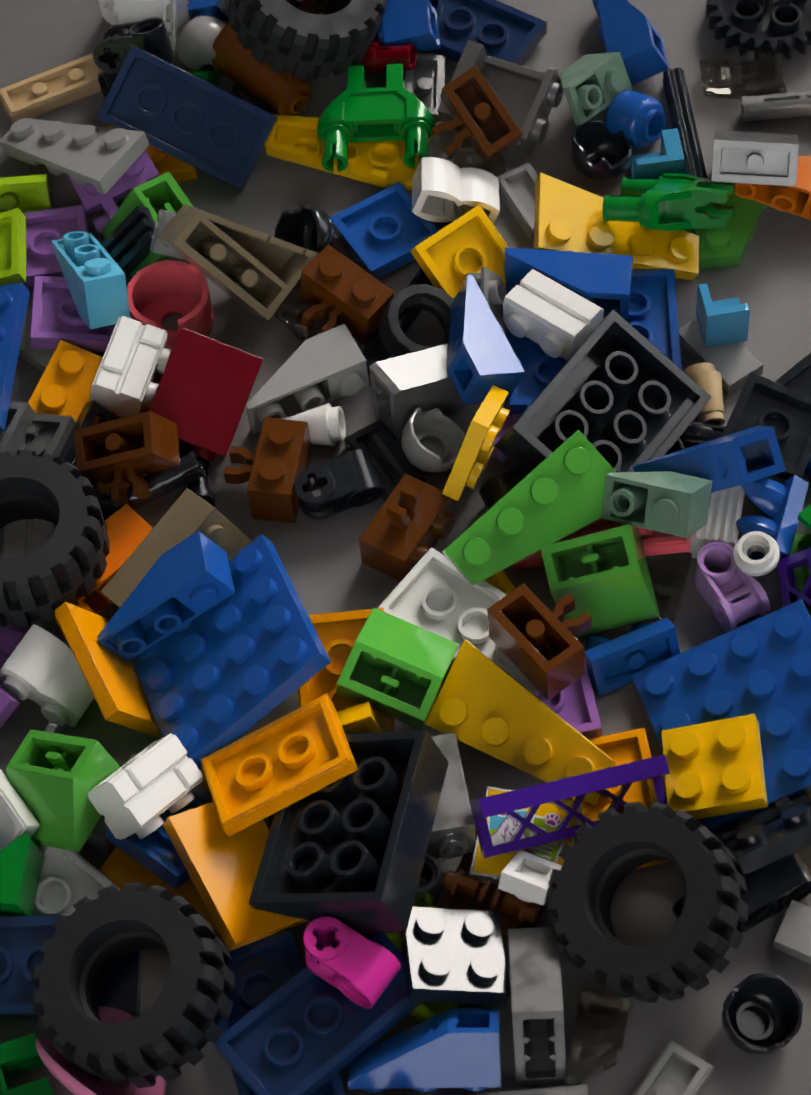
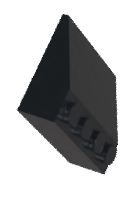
(616, 393)
(359, 841)

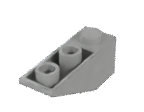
(312, 376)

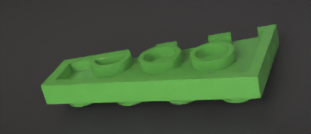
(538, 511)

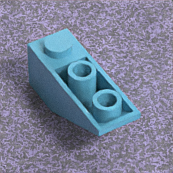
(92, 279)

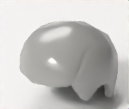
(197, 41)
(431, 440)

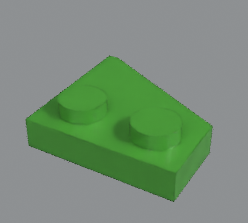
(729, 245)

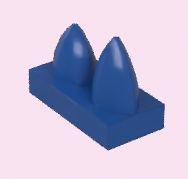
(780, 507)
(615, 660)

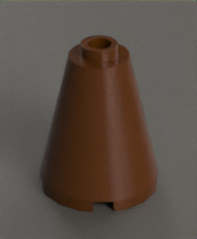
(277, 90)

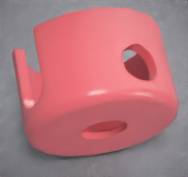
(171, 289)

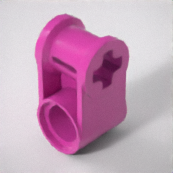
(355, 966)

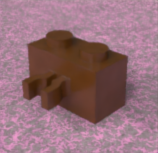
(479, 116)
(343, 295)
(126, 451)
(272, 471)
(406, 527)
(540, 639)

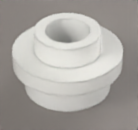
(751, 543)

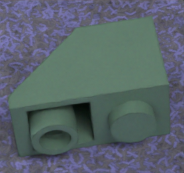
(593, 84)
(657, 501)

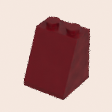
(205, 391)

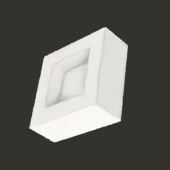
(528, 878)

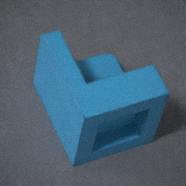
(655, 164)
(721, 320)

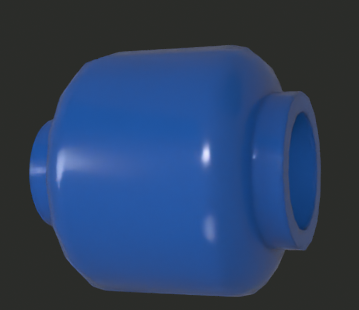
(637, 116)

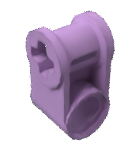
(730, 593)

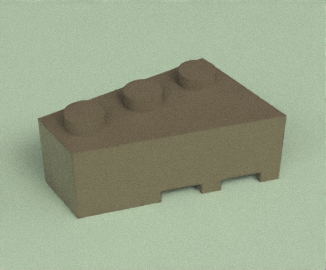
(238, 259)
(179, 522)

